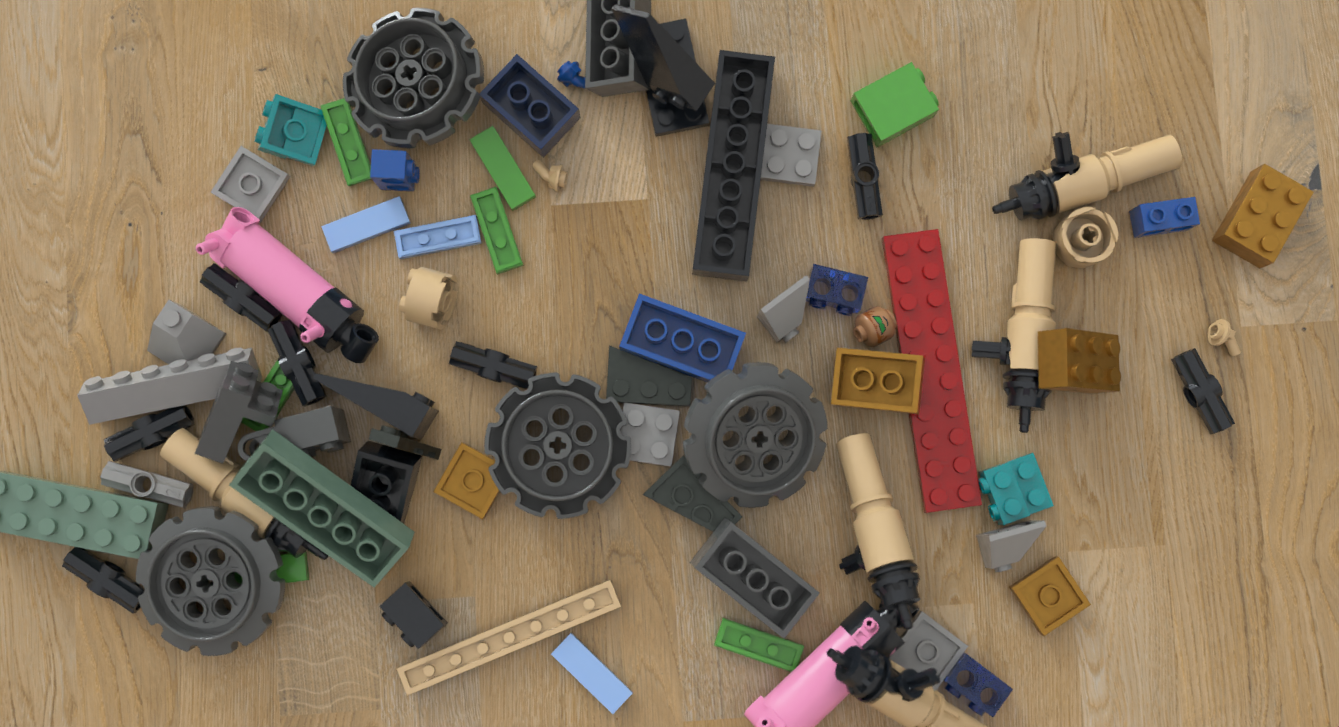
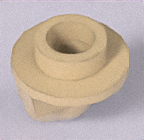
(555, 176)
(1220, 333)

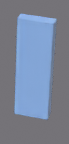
(366, 224)
(437, 237)
(592, 673)

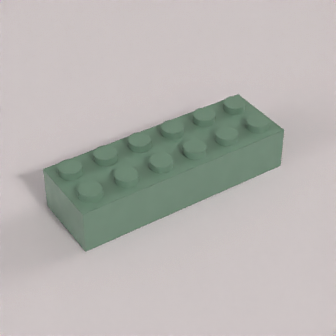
(322, 508)
(78, 515)

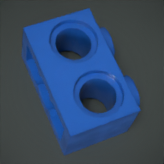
(394, 170)
(1164, 217)

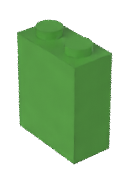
(895, 104)

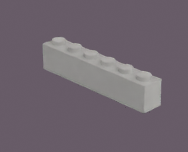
(159, 387)

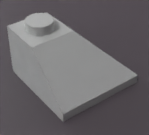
(785, 312)
(182, 335)
(1008, 544)

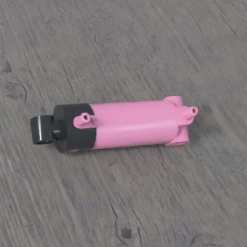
(290, 286)
(812, 686)

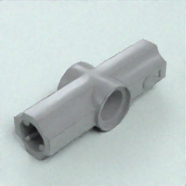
(131, 480)

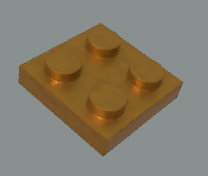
(469, 481)
(1050, 595)

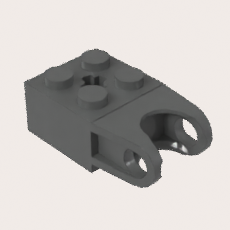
(310, 431)

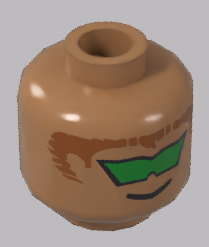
(874, 326)

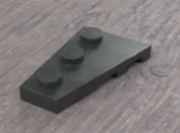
(644, 382)
(399, 439)
(683, 494)

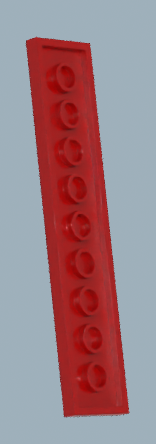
(927, 329)

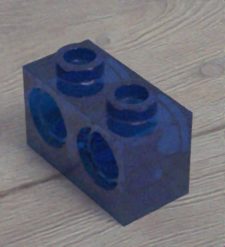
(836, 281)
(978, 680)

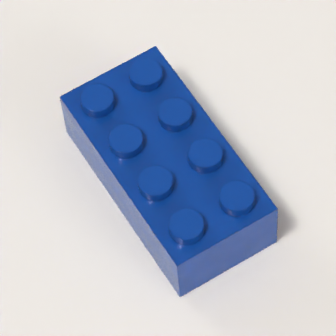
(680, 339)

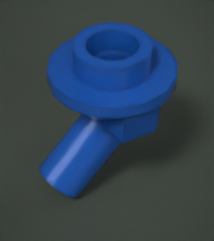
(569, 75)

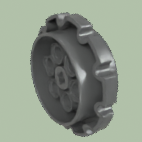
(396, 40)
(759, 389)
(510, 441)
(175, 609)

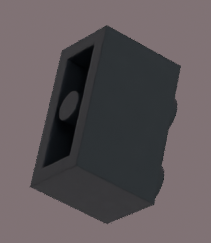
(412, 615)

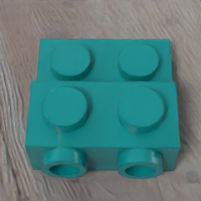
(291, 130)
(1015, 489)

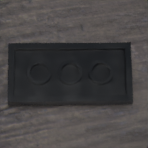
(667, 117)

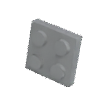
(791, 155)
(250, 183)
(651, 433)
(929, 647)

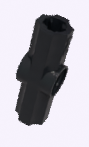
(866, 193)
(240, 297)
(296, 362)
(492, 365)
(1202, 391)
(148, 432)
(104, 578)

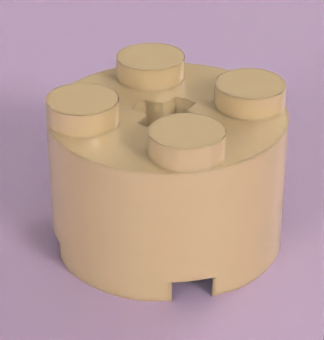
(1088, 222)
(429, 297)

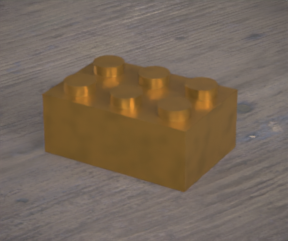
(1262, 216)
(1078, 361)
(878, 380)

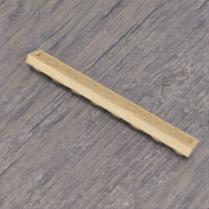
(508, 637)

